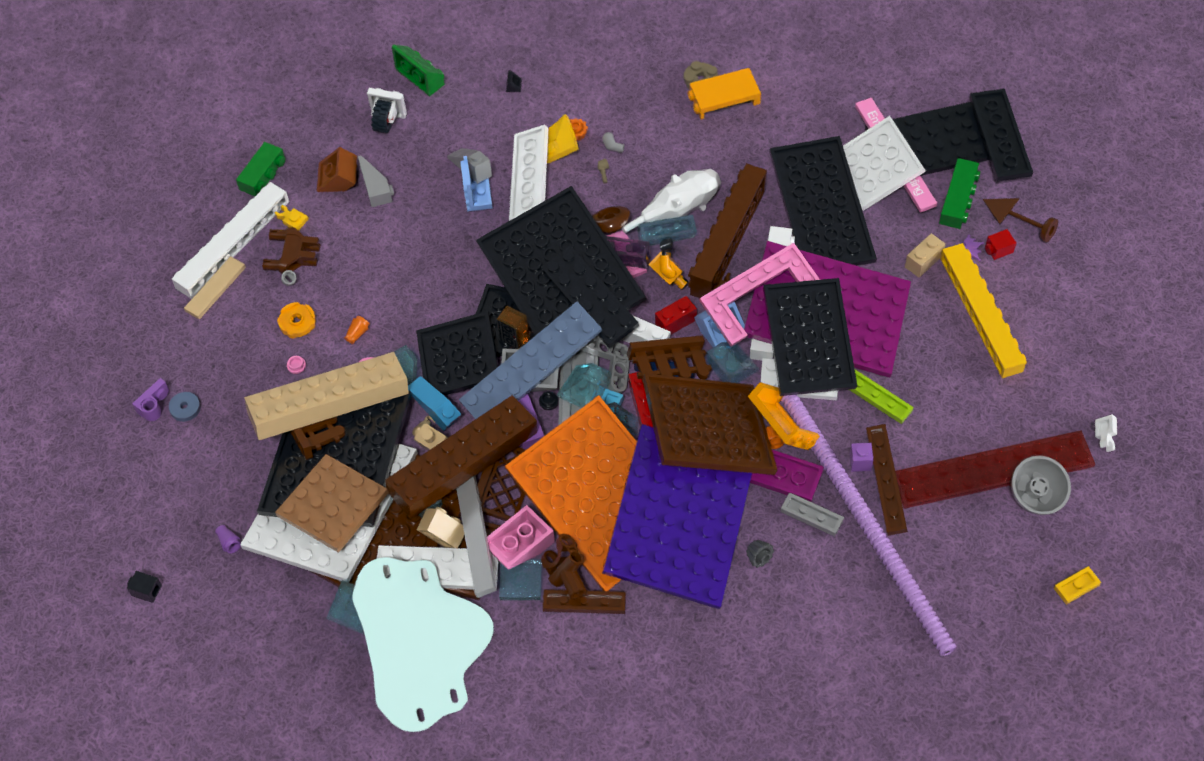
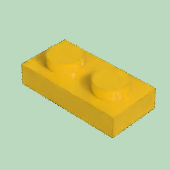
(1077, 585)

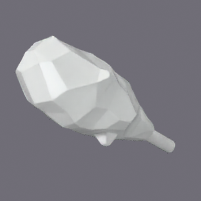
(680, 197)

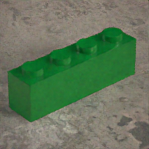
(959, 193)

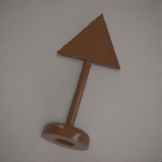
(1002, 207)

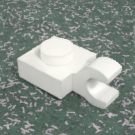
(1104, 430)

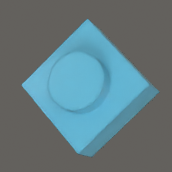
(611, 396)

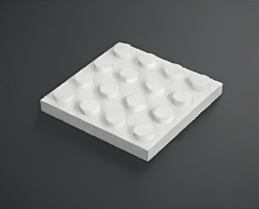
(880, 162)

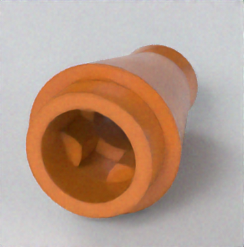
(357, 329)

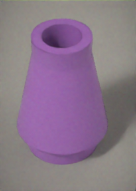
(229, 541)

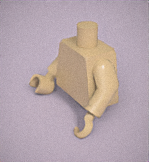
(427, 436)

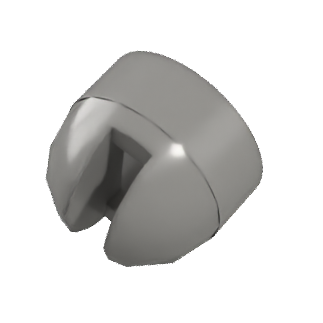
(291, 275)

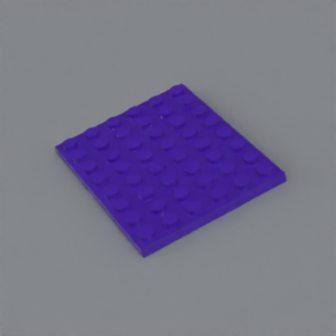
(676, 526)

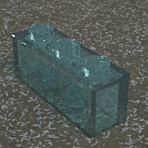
(674, 228)

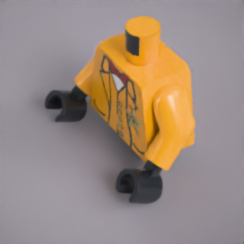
(666, 266)

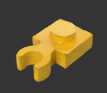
(292, 218)

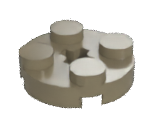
(698, 69)

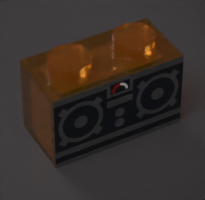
(513, 327)

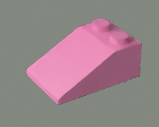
(520, 538)

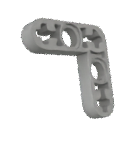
(615, 360)

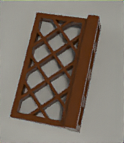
(486, 481)

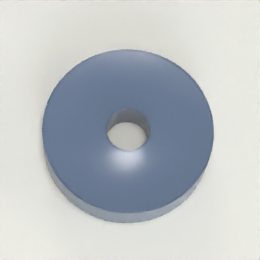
(187, 413)

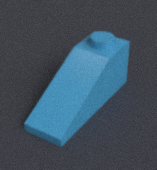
(434, 403)

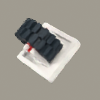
(384, 108)

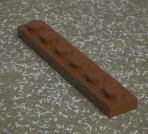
(886, 480)

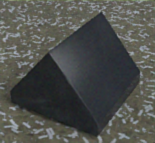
(513, 82)

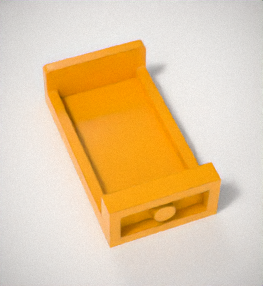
(724, 91)
(767, 401)

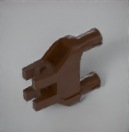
(295, 250)

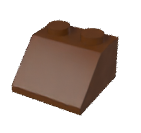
(337, 171)

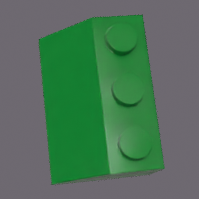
(417, 69)

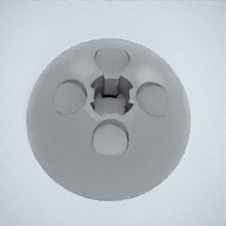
(1048, 480)

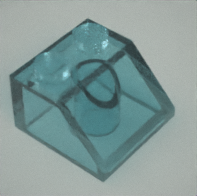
(730, 363)

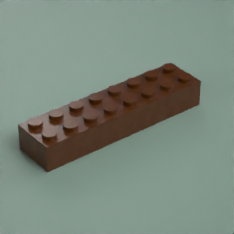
(728, 231)
(461, 456)

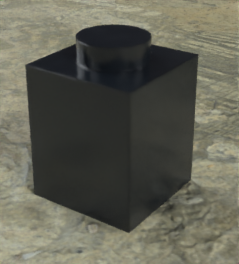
(144, 586)

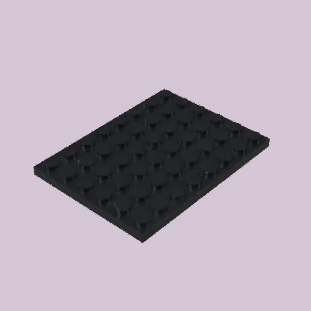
(537, 236)
(366, 448)

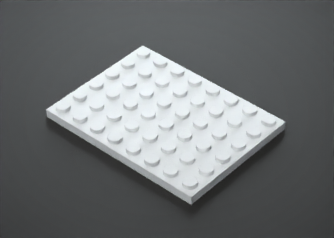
(287, 544)

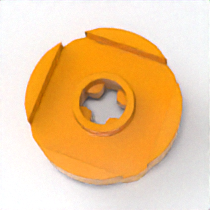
(296, 329)

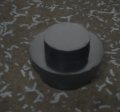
(548, 400)

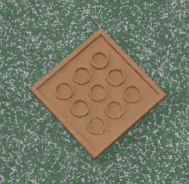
(332, 503)

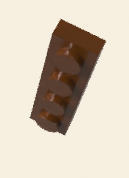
(591, 602)

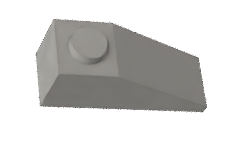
(478, 163)
(376, 184)

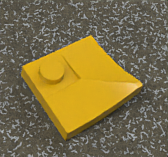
(561, 139)

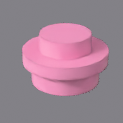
(296, 364)

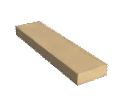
(214, 287)

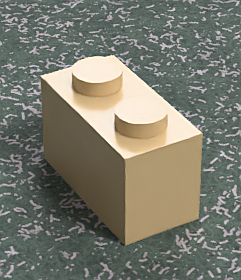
(924, 255)
(441, 528)

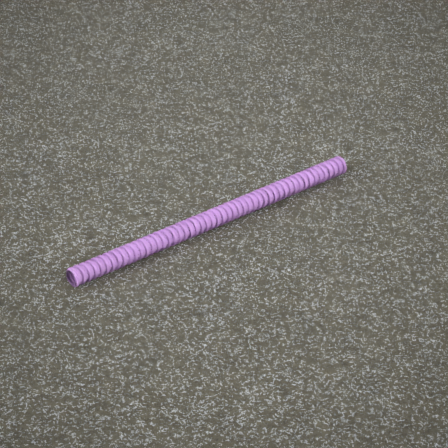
(871, 528)

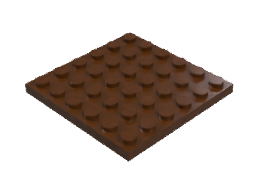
(708, 425)

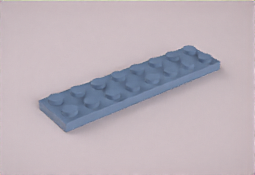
(533, 361)

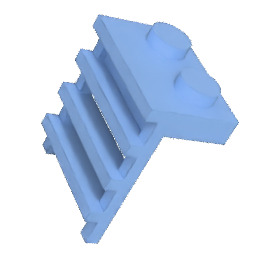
(476, 195)

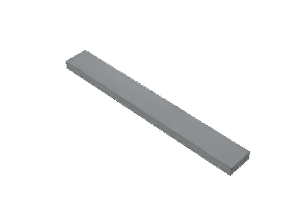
(476, 538)

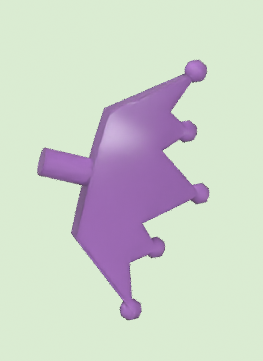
(973, 246)

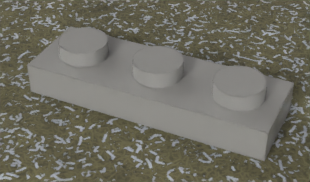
(812, 514)

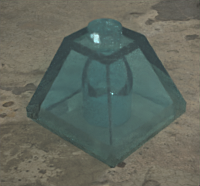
(584, 384)

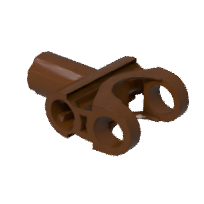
(567, 567)

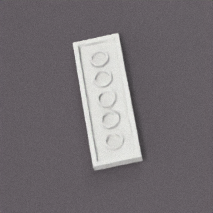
(528, 170)
(450, 563)

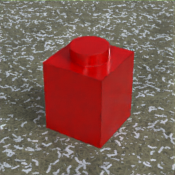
(1000, 244)

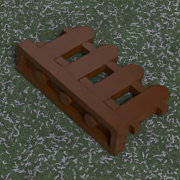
(670, 349)
(314, 441)

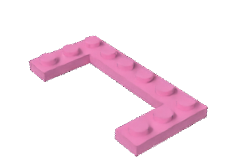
(717, 300)

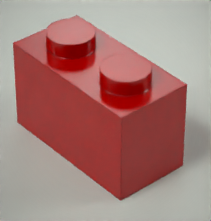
(676, 315)

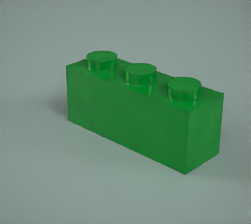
(260, 169)

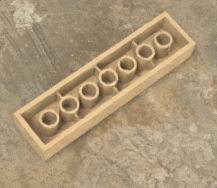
(326, 395)

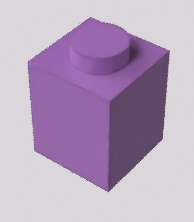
(861, 457)

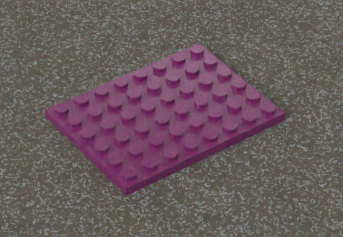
(871, 303)

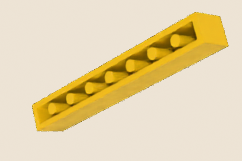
(983, 311)

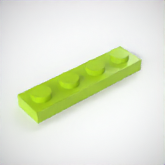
(881, 398)

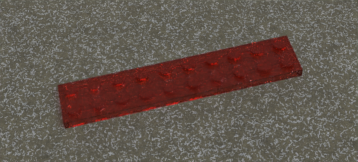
(987, 469)

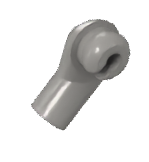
(610, 143)

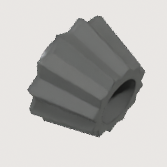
(759, 553)

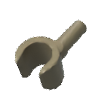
(602, 166)

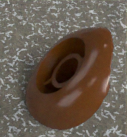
(611, 218)

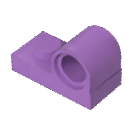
(150, 399)

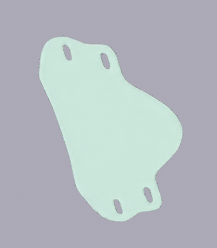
(417, 640)

